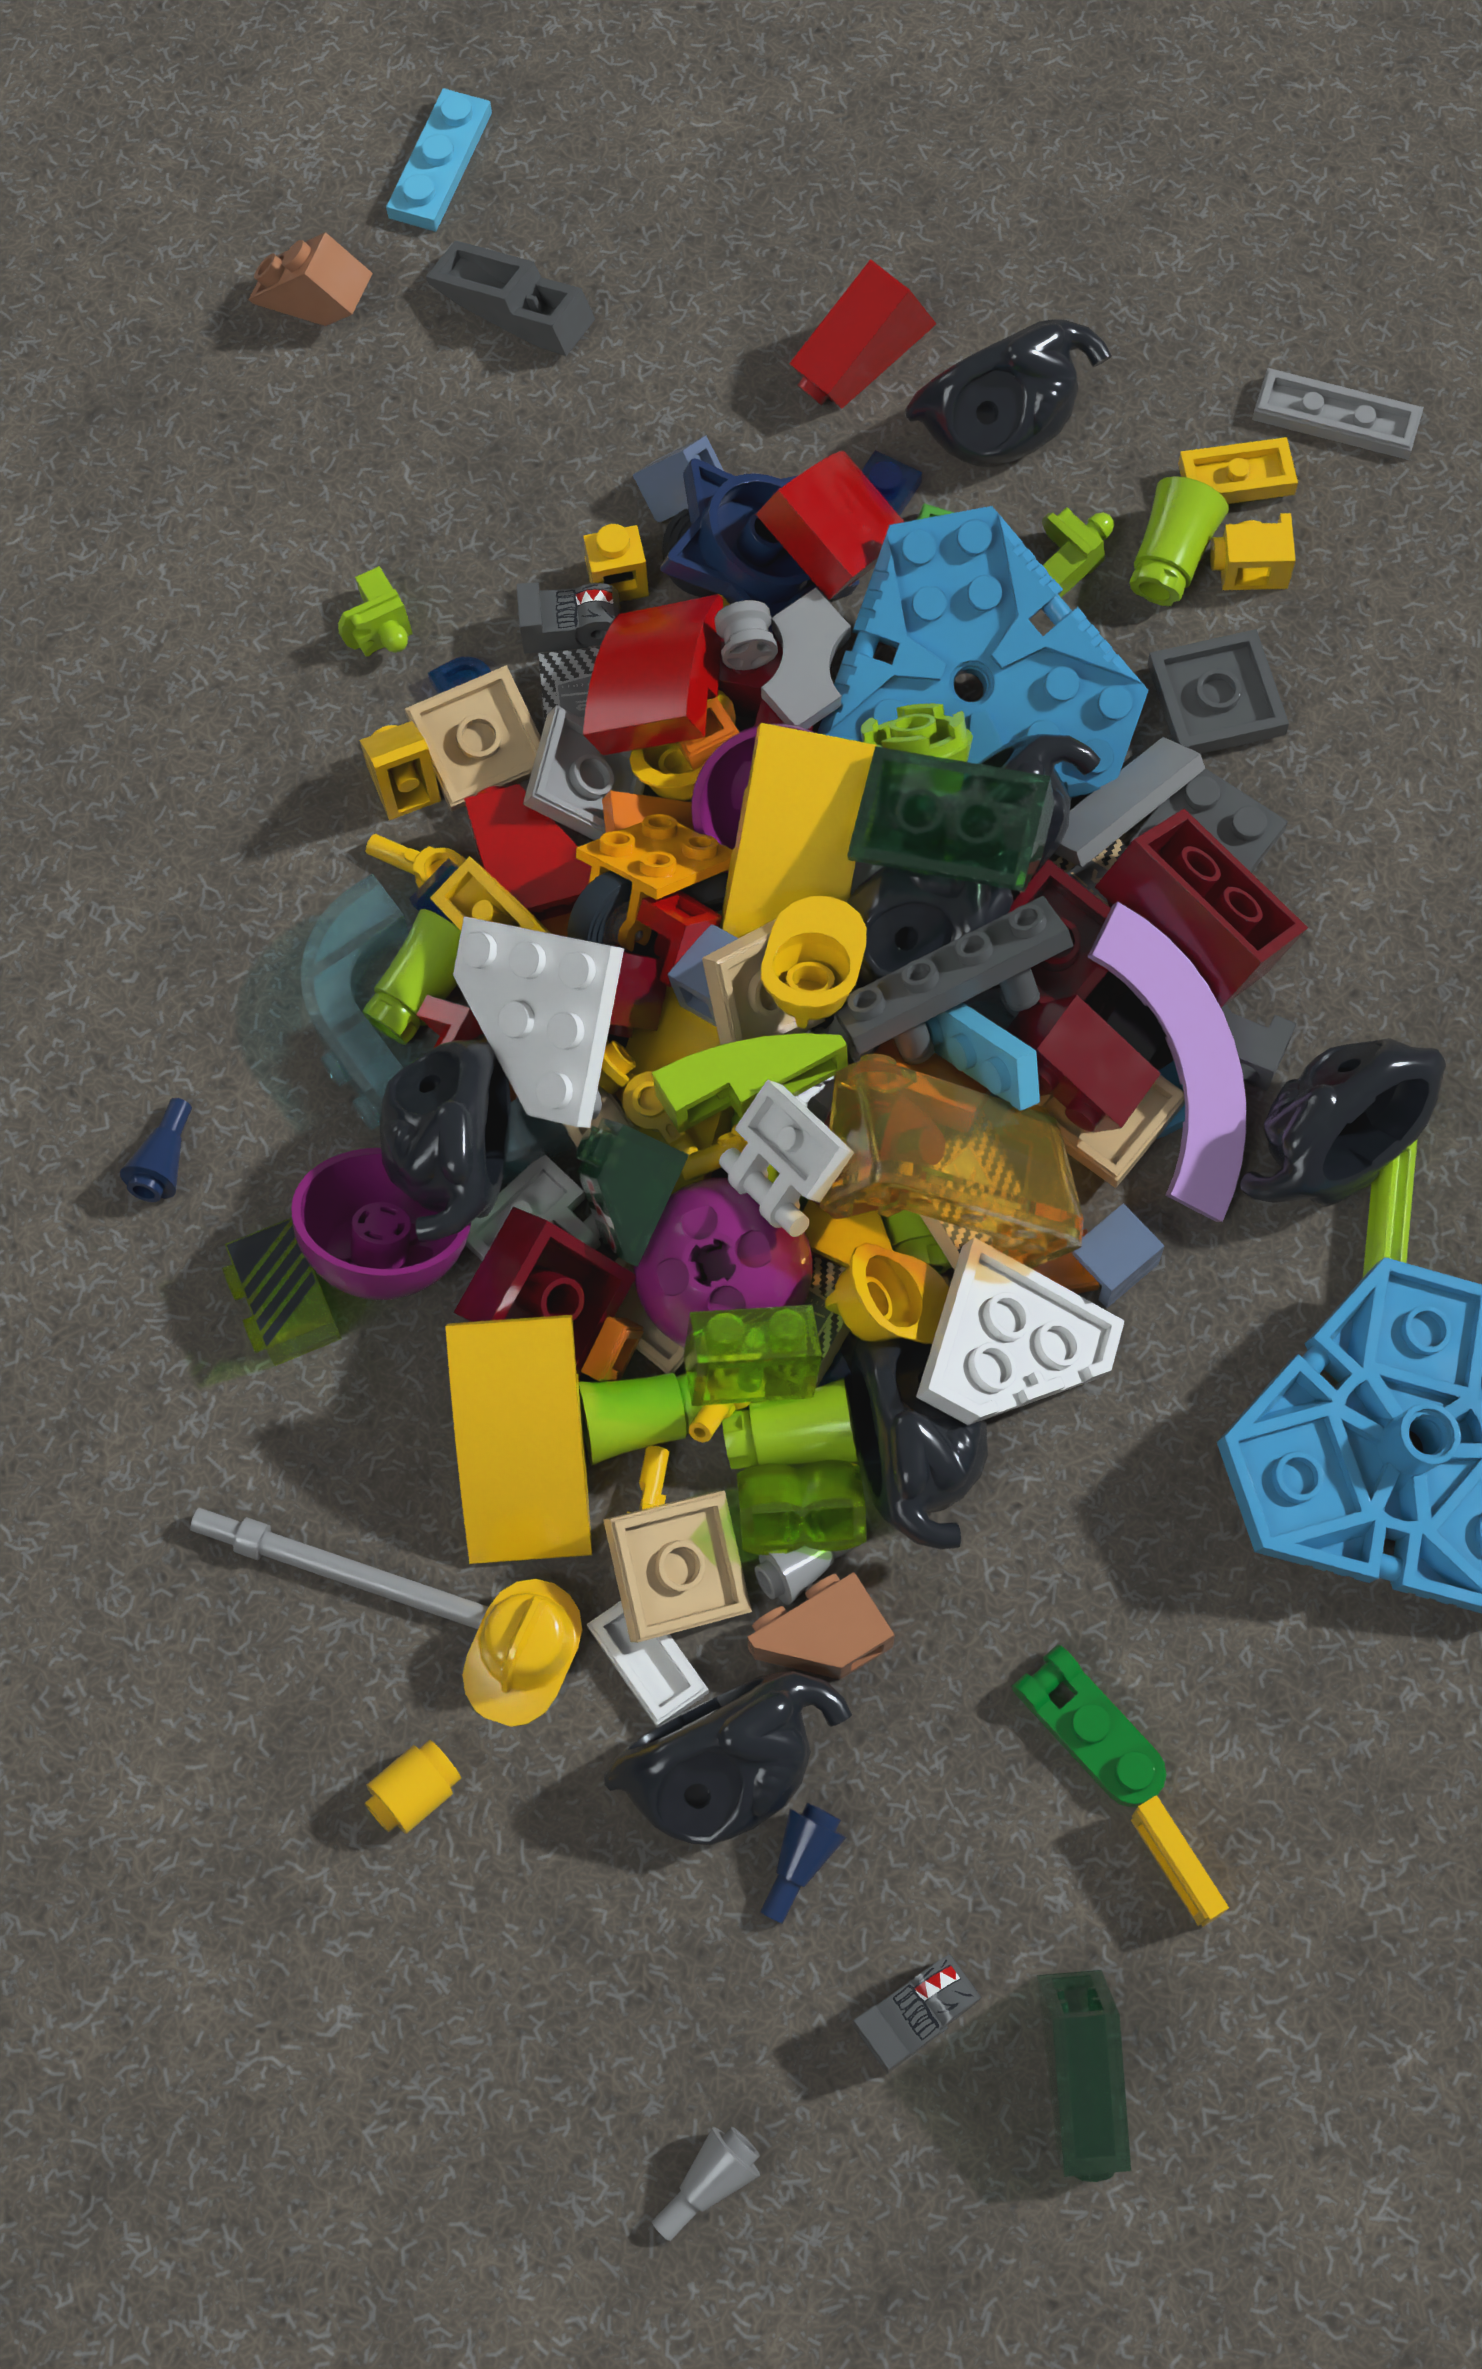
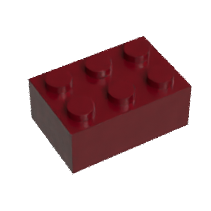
(1203, 903)

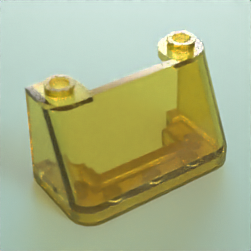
(954, 1159)

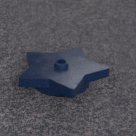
(729, 544)

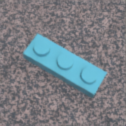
(439, 160)
(987, 1054)

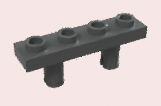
(952, 974)

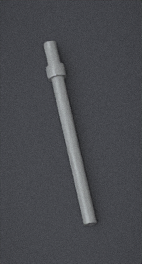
(256, 1539)

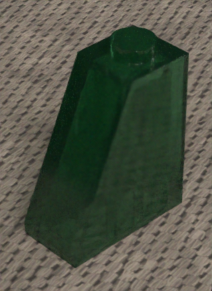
(1085, 2074)

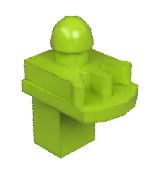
(1079, 546)
(379, 620)

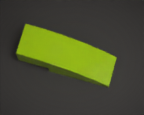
(738, 1070)

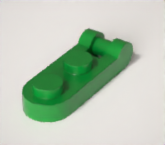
(1093, 1730)

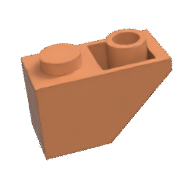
(311, 281)
(825, 1634)

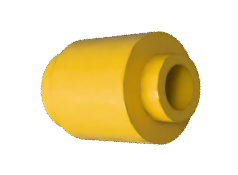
(411, 1787)

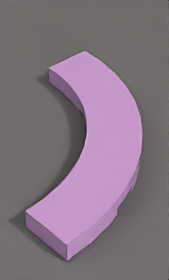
(1201, 1051)

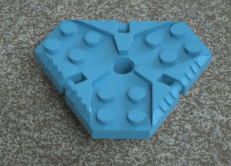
(960, 602)
(1334, 1467)

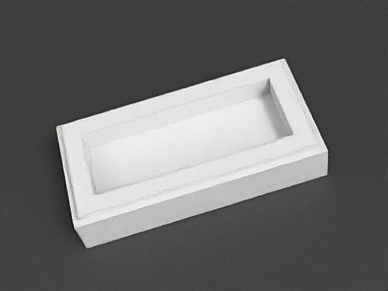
(651, 1668)

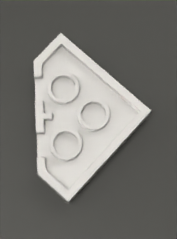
(543, 1011)
(1012, 1338)

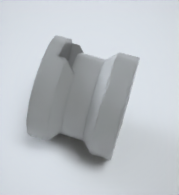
(746, 635)

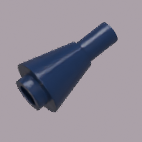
(155, 1165)
(806, 1846)

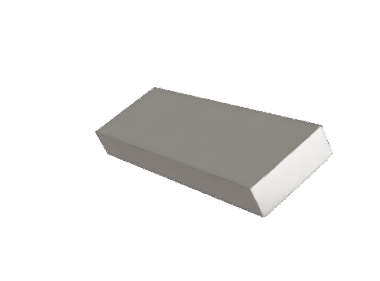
(1337, 413)
(1128, 799)

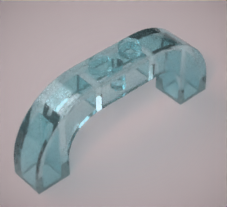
(338, 953)

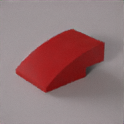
(830, 522)
(654, 677)

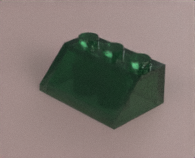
(952, 819)

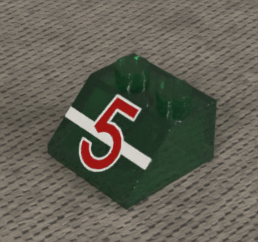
(626, 1184)

